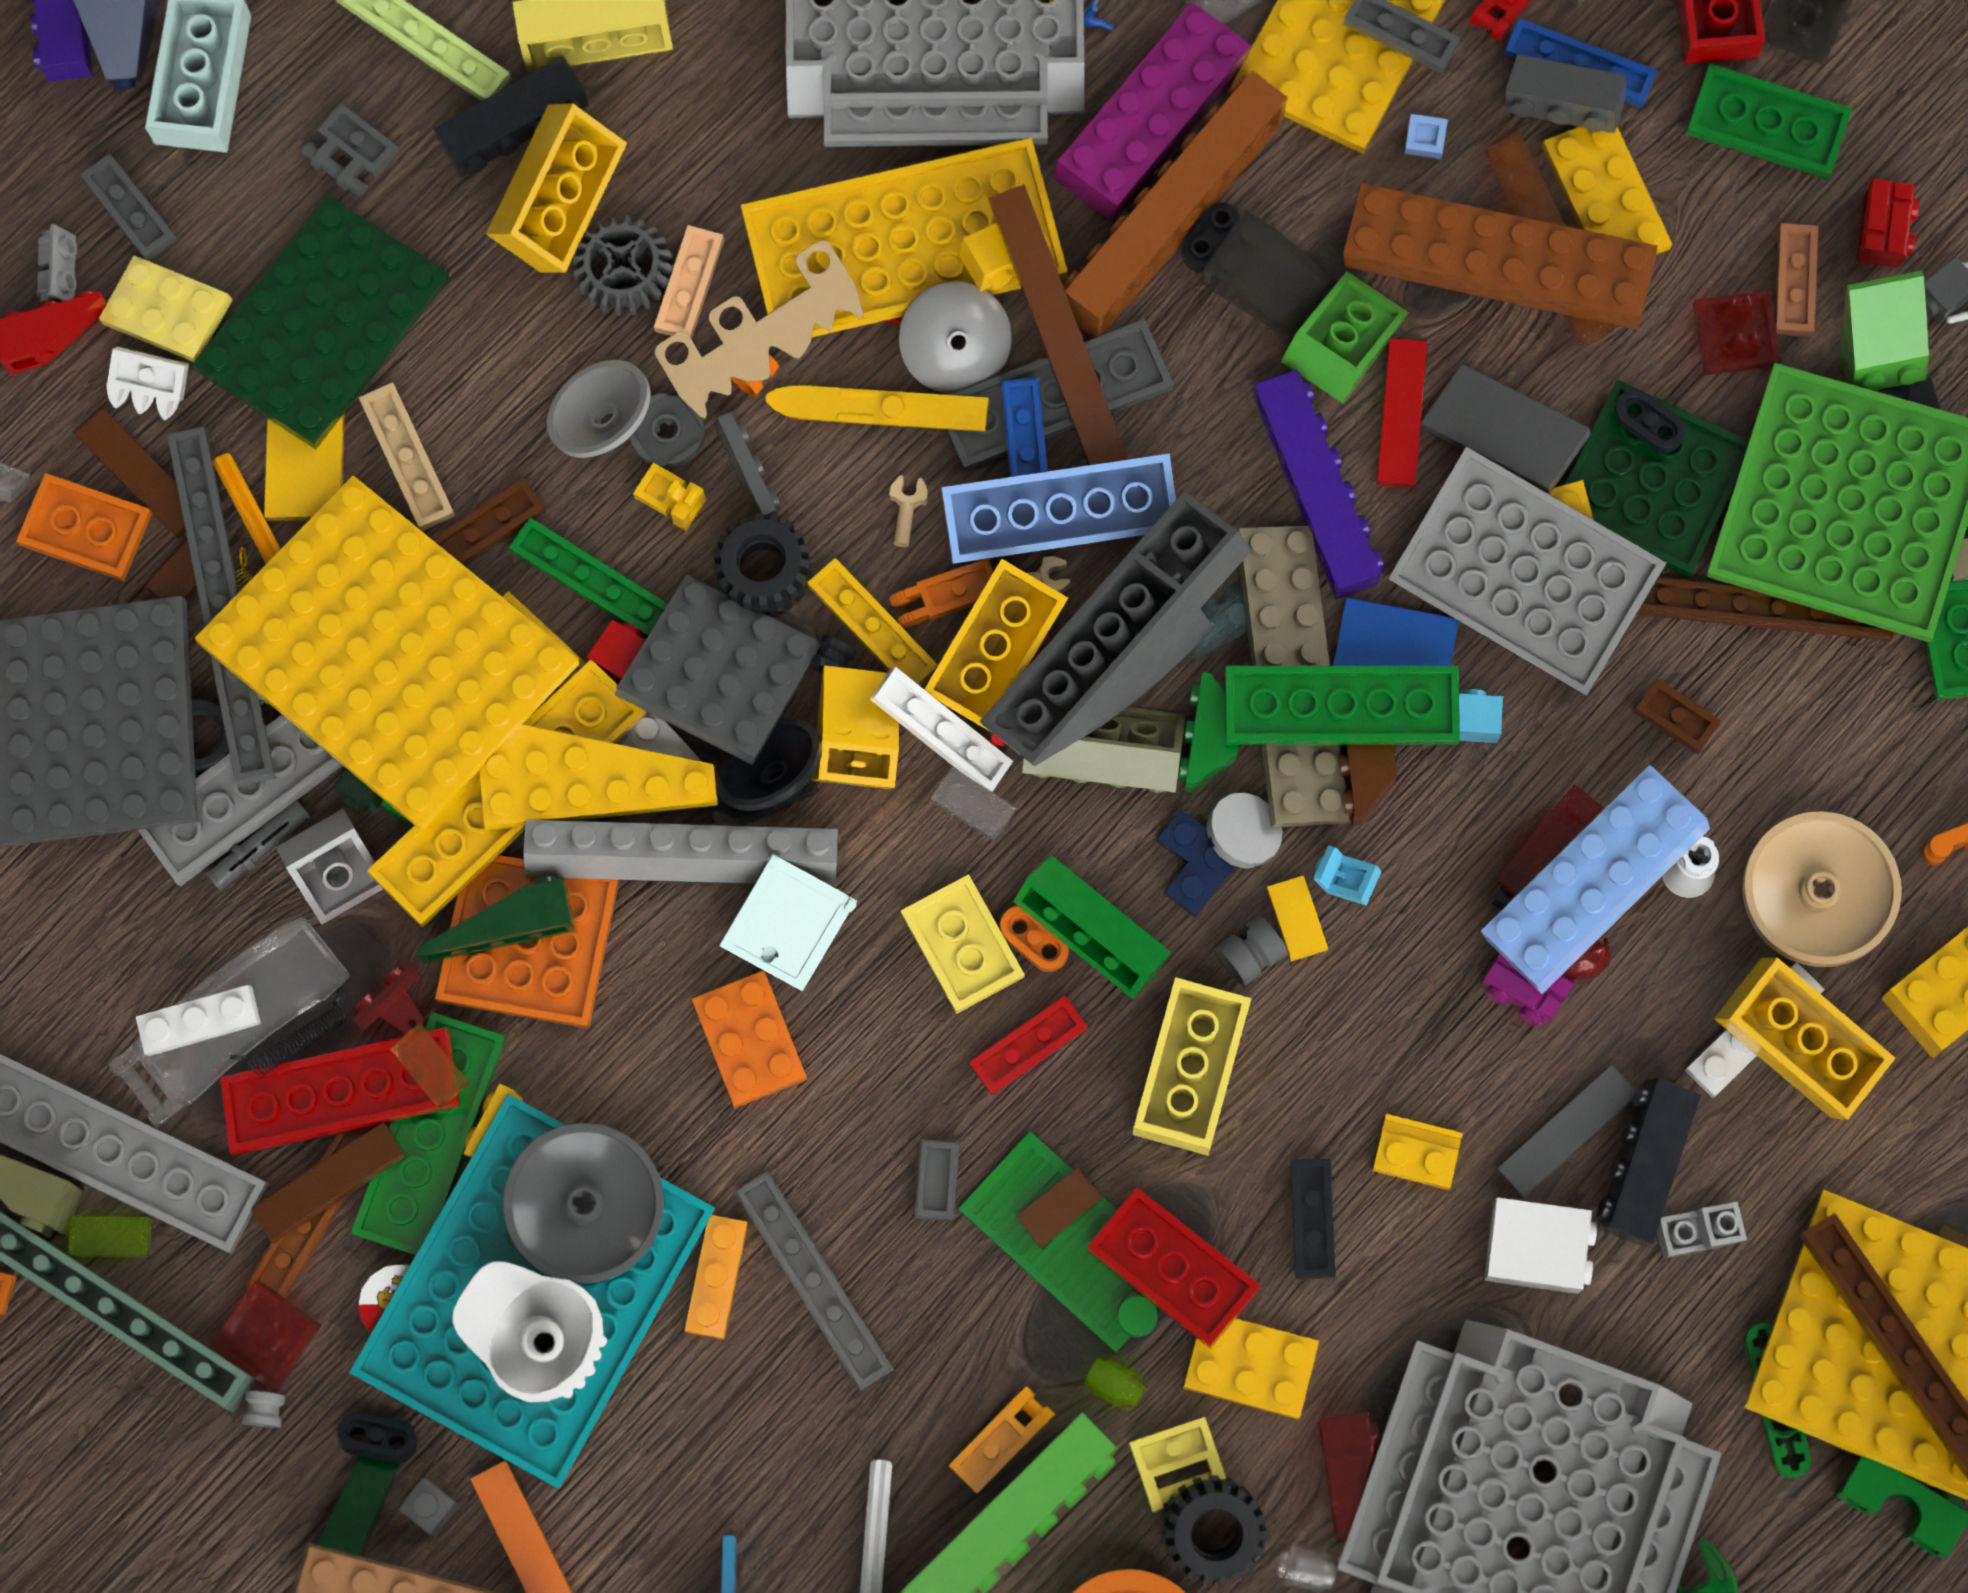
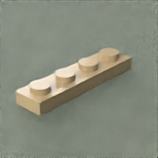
(407, 457)

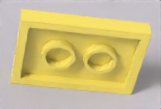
(165, 309)
(962, 944)

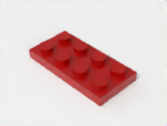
(1173, 1268)

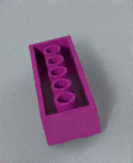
(1151, 112)

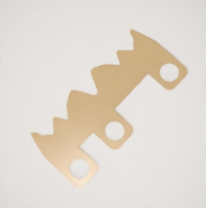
(747, 347)

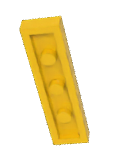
(871, 622)

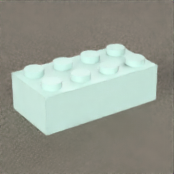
(198, 73)

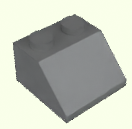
(330, 866)

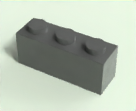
(1565, 93)

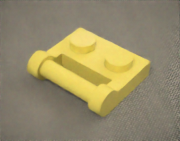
(1173, 1451)

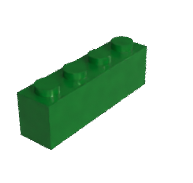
(1092, 927)

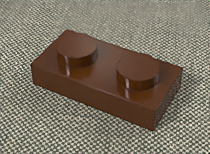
(1677, 716)

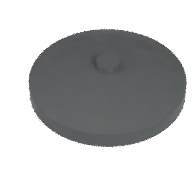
(583, 1203)

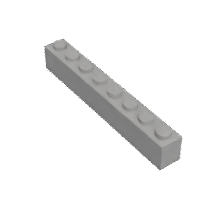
(673, 851)

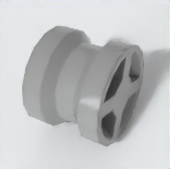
(263, 1409)

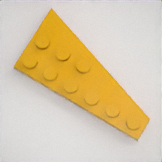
(582, 778)

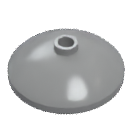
(940, 315)
(598, 408)

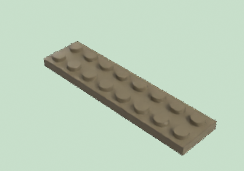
(1289, 630)

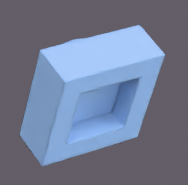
(1426, 136)

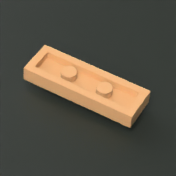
(689, 282)

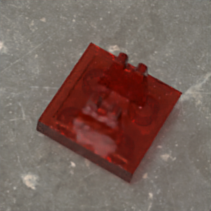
(1736, 332)
(392, 1003)

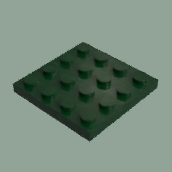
(1656, 497)

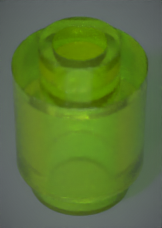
(1115, 1383)

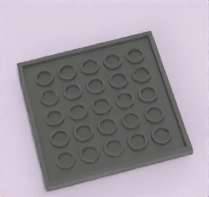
(96, 722)

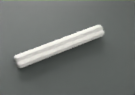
(876, 1526)

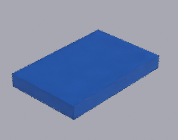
(1393, 636)

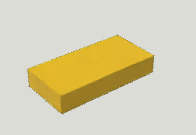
(1297, 918)

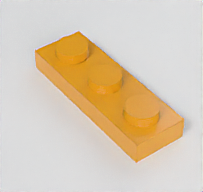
(716, 1277)

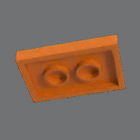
(84, 527)
(749, 1039)

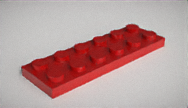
(324, 1096)

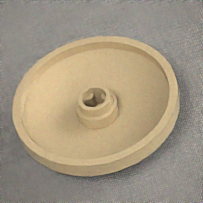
(1821, 889)

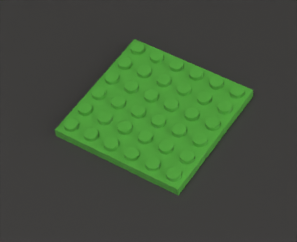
(1848, 503)

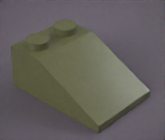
(38, 1197)

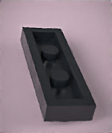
(1312, 1219)

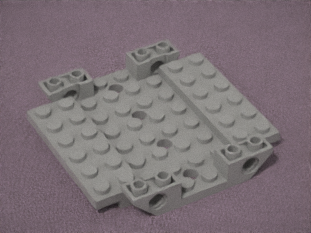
(934, 69)
(1461, 1479)

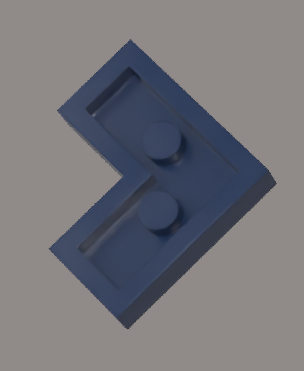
(1204, 867)

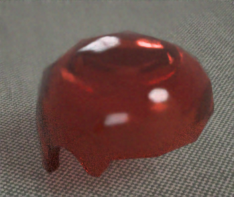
(1591, 963)

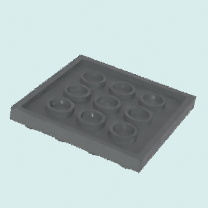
(718, 669)

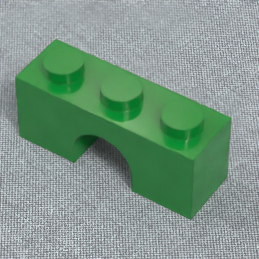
(1936, 1518)

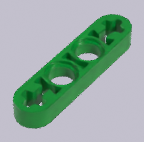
(1776, 1452)

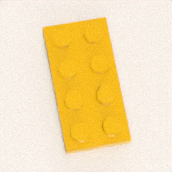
(1605, 186)

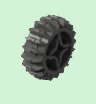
(639, 243)

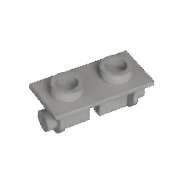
(58, 251)

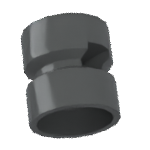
(1250, 950)

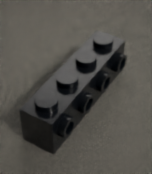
(507, 117)
(1647, 1161)

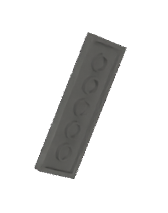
(1126, 369)

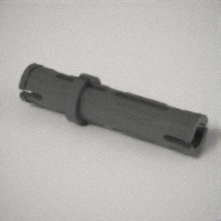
(222, 875)

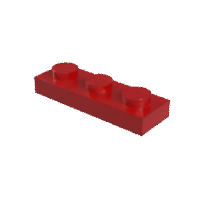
(1028, 1045)

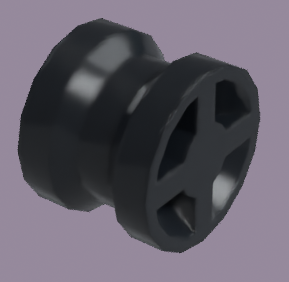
(832, 653)

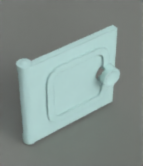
(787, 922)

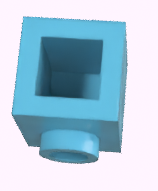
(1480, 716)

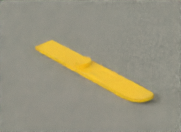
(881, 407)

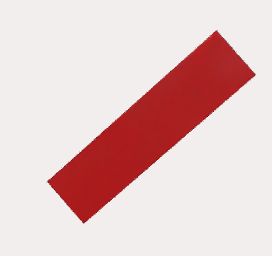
(1401, 413)

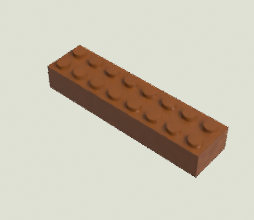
(1174, 204)
(1500, 256)

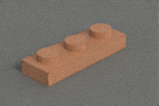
(1796, 279)

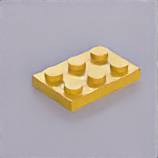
(1255, 1368)

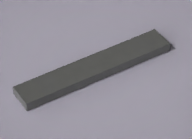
(813, 1281)

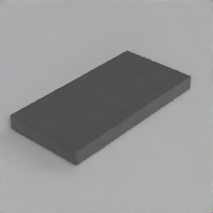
(1506, 428)

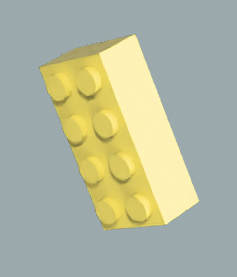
(590, 30)
(1191, 1066)

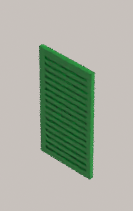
(1064, 1264)

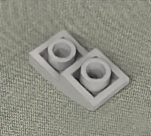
(1701, 1230)

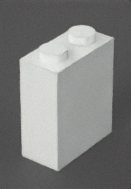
(1539, 1246)

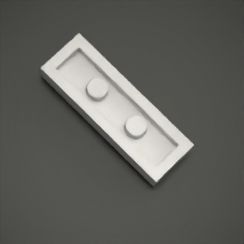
(198, 1020)

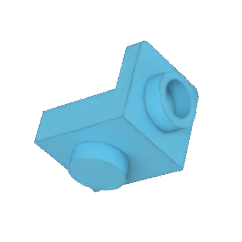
(1346, 876)

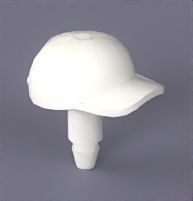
(530, 1330)

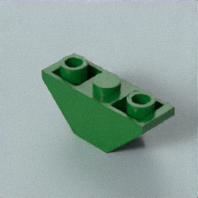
(1208, 736)

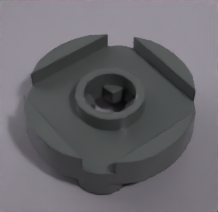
(687, 437)

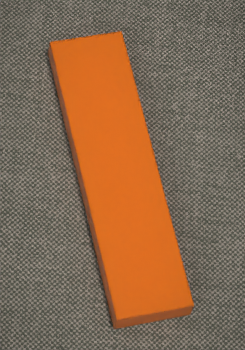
(519, 1531)

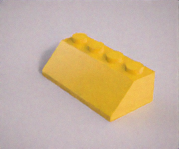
(995, 642)

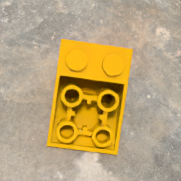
(855, 733)

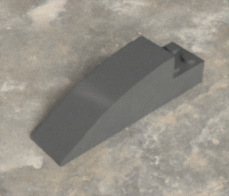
(1122, 635)

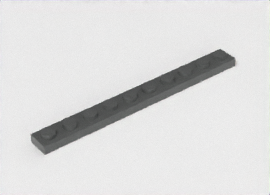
(216, 588)

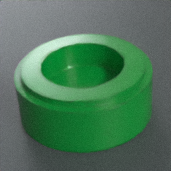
(1137, 1316)

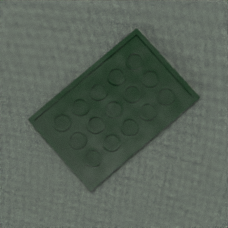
(321, 322)

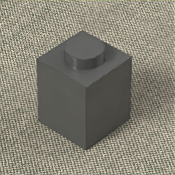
(1946, 290)
(429, 1507)

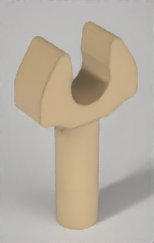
(906, 508)
(1048, 565)

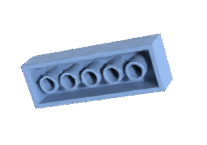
(1057, 508)
(1596, 879)

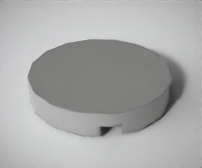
(1243, 830)

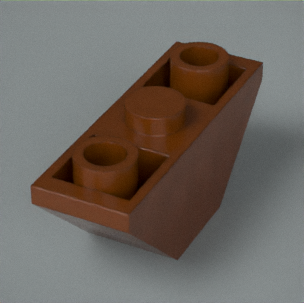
(1369, 775)

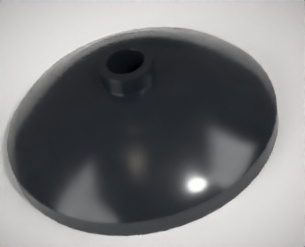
(778, 772)

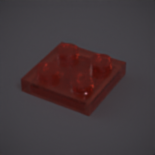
(266, 1335)

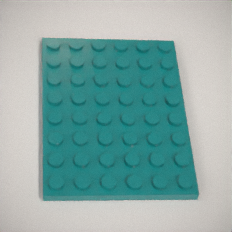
(431, 1369)

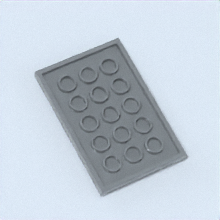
(1527, 571)

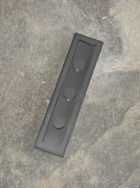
(1566, 1132)

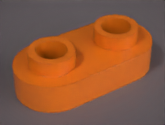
(1033, 940)

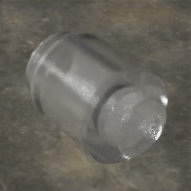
(1306, 1569)

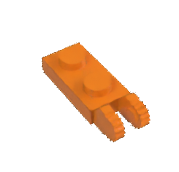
(944, 593)

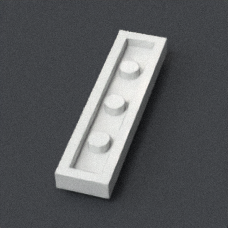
(940, 729)
(1728, 1055)

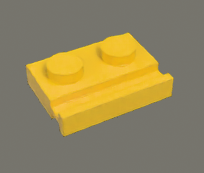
(1417, 1152)

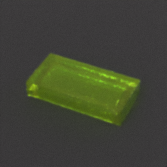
(109, 1236)

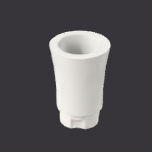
(1693, 880)

